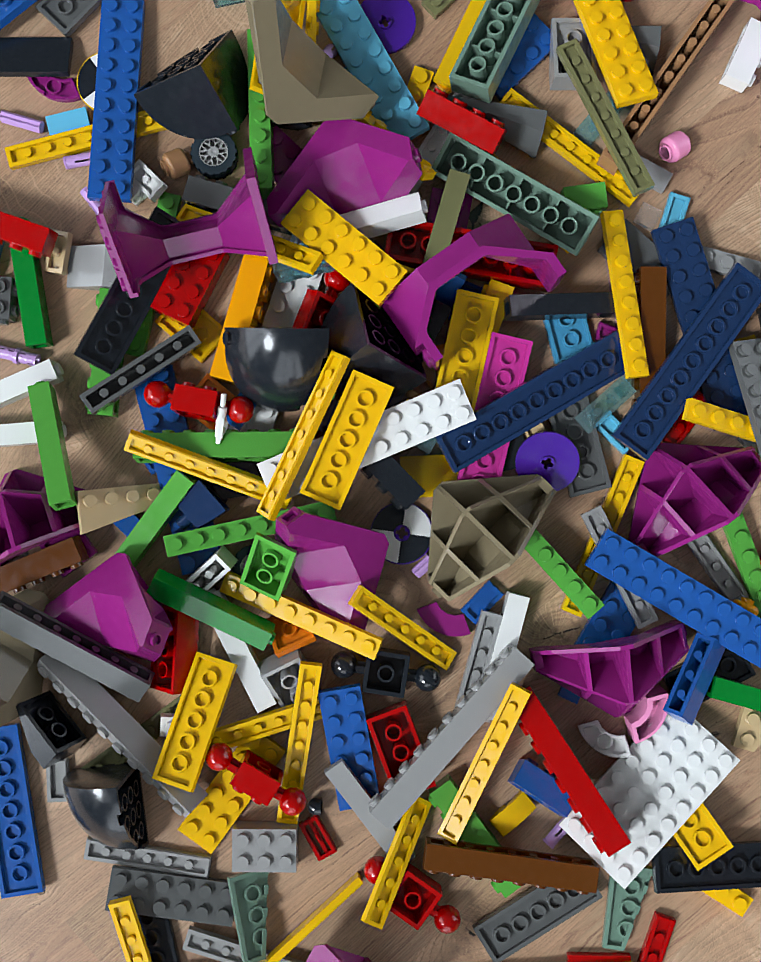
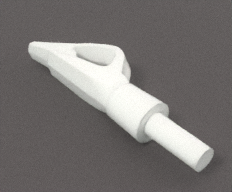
(221, 421)

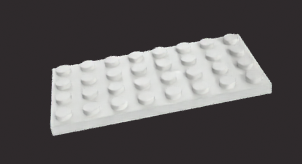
(655, 793)

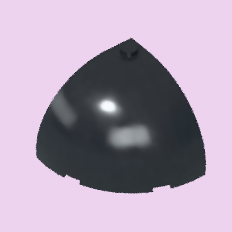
(201, 91)
(371, 342)
(275, 363)
(109, 804)

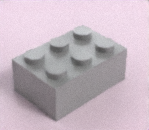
(264, 846)

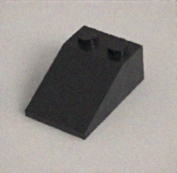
(49, 729)

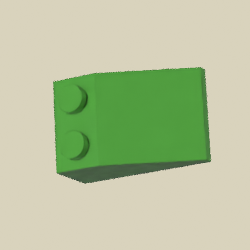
(269, 567)

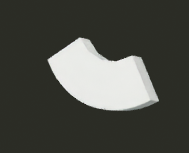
(604, 742)

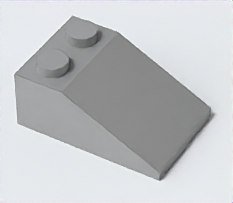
(561, 32)
(90, 268)
(282, 675)

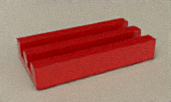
(309, 821)

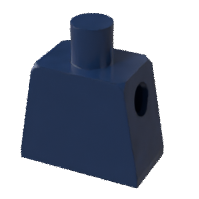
(200, 506)

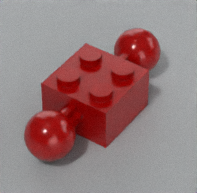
(317, 304)
(197, 402)
(256, 778)
(417, 898)

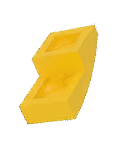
(512, 814)

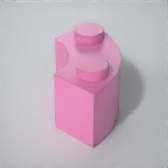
(647, 712)

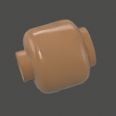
(176, 163)

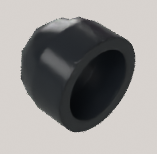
(315, 806)

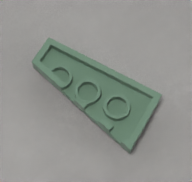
(622, 908)
(250, 911)

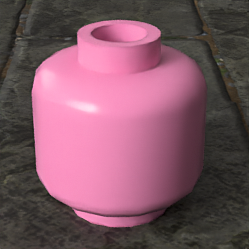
(674, 146)

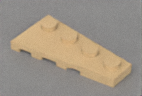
(109, 505)

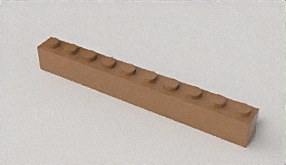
(671, 74)

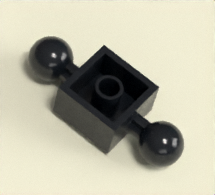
(387, 672)

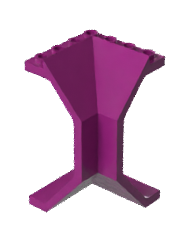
(500, 240)
(146, 248)

